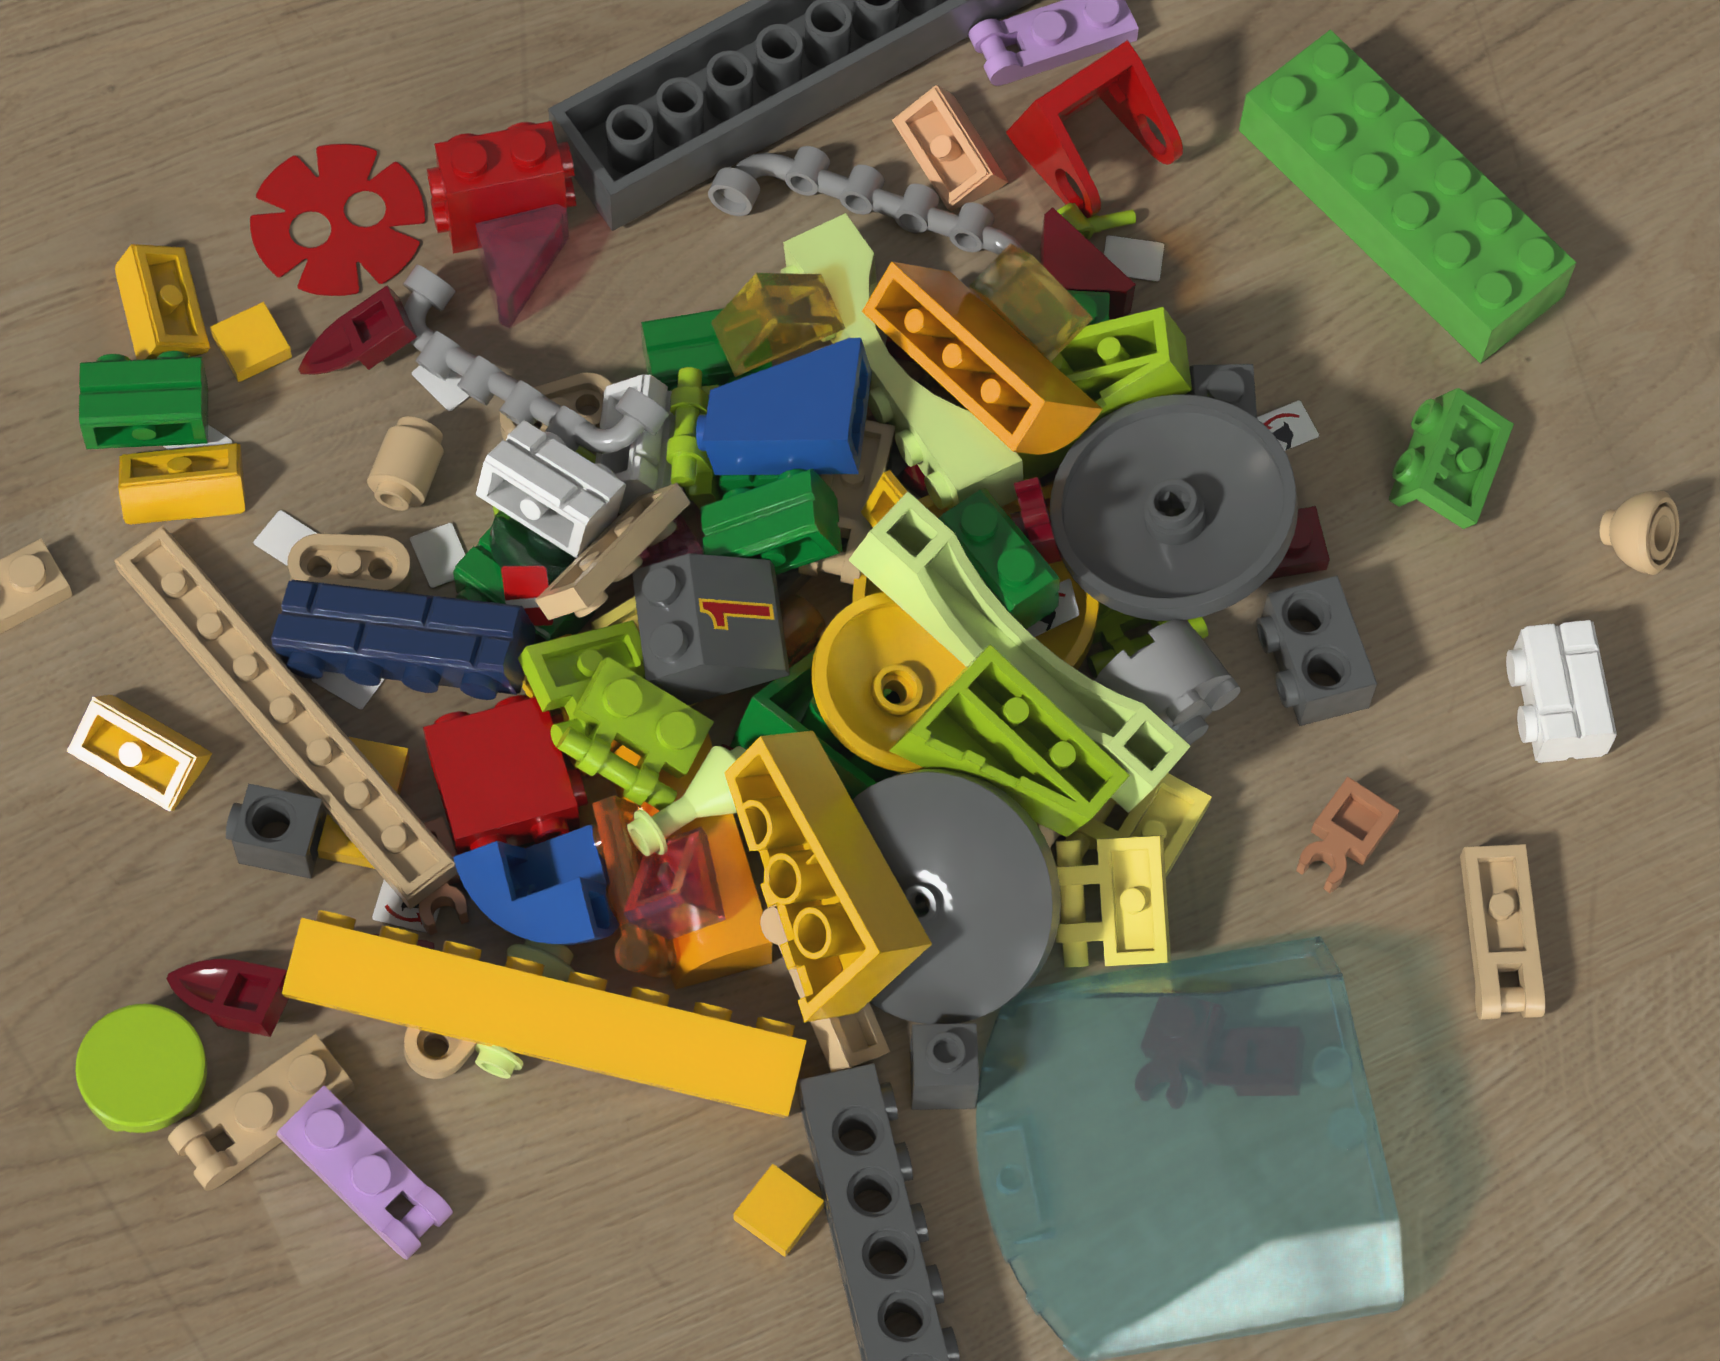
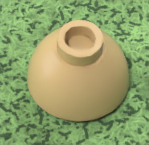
(1643, 531)

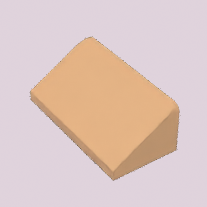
(949, 149)

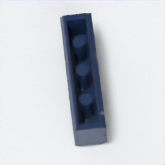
(402, 638)

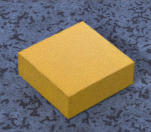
(251, 342)
(778, 1210)

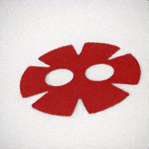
(332, 265)

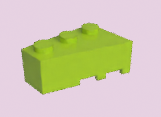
(1118, 366)
(1016, 739)

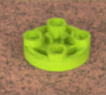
(141, 1068)

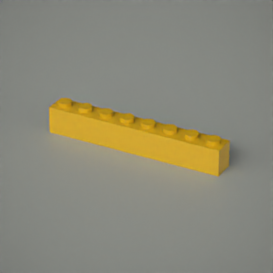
(544, 1016)

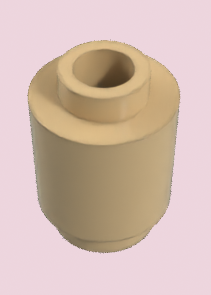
(406, 463)

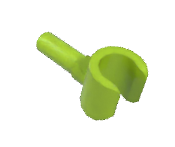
(1096, 223)

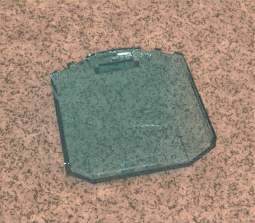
(1188, 1153)

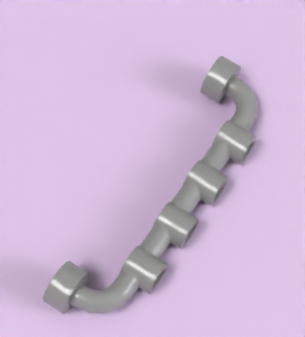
(862, 192)
(522, 401)

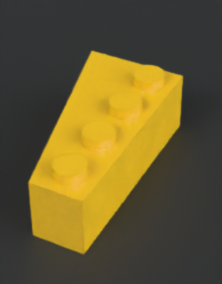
(825, 874)

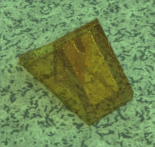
(1031, 301)
(775, 318)

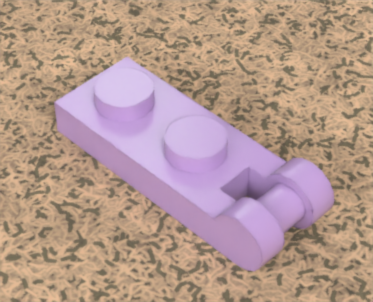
(1051, 37)
(362, 1171)

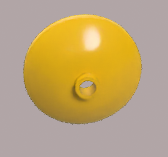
(870, 650)

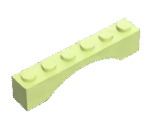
(939, 437)
(933, 581)

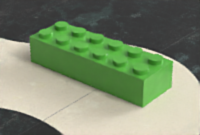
(1406, 196)

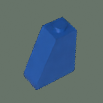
(791, 415)

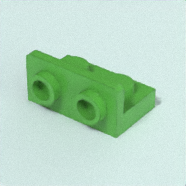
(1451, 457)

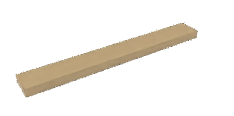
(287, 717)

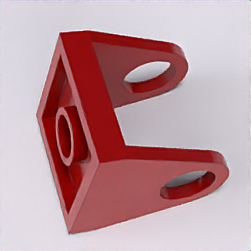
(1127, 91)

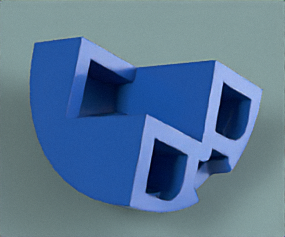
(543, 890)

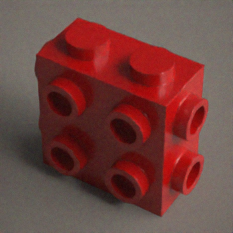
(497, 177)
(503, 775)

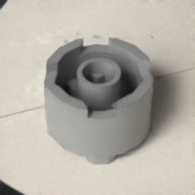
(1173, 678)

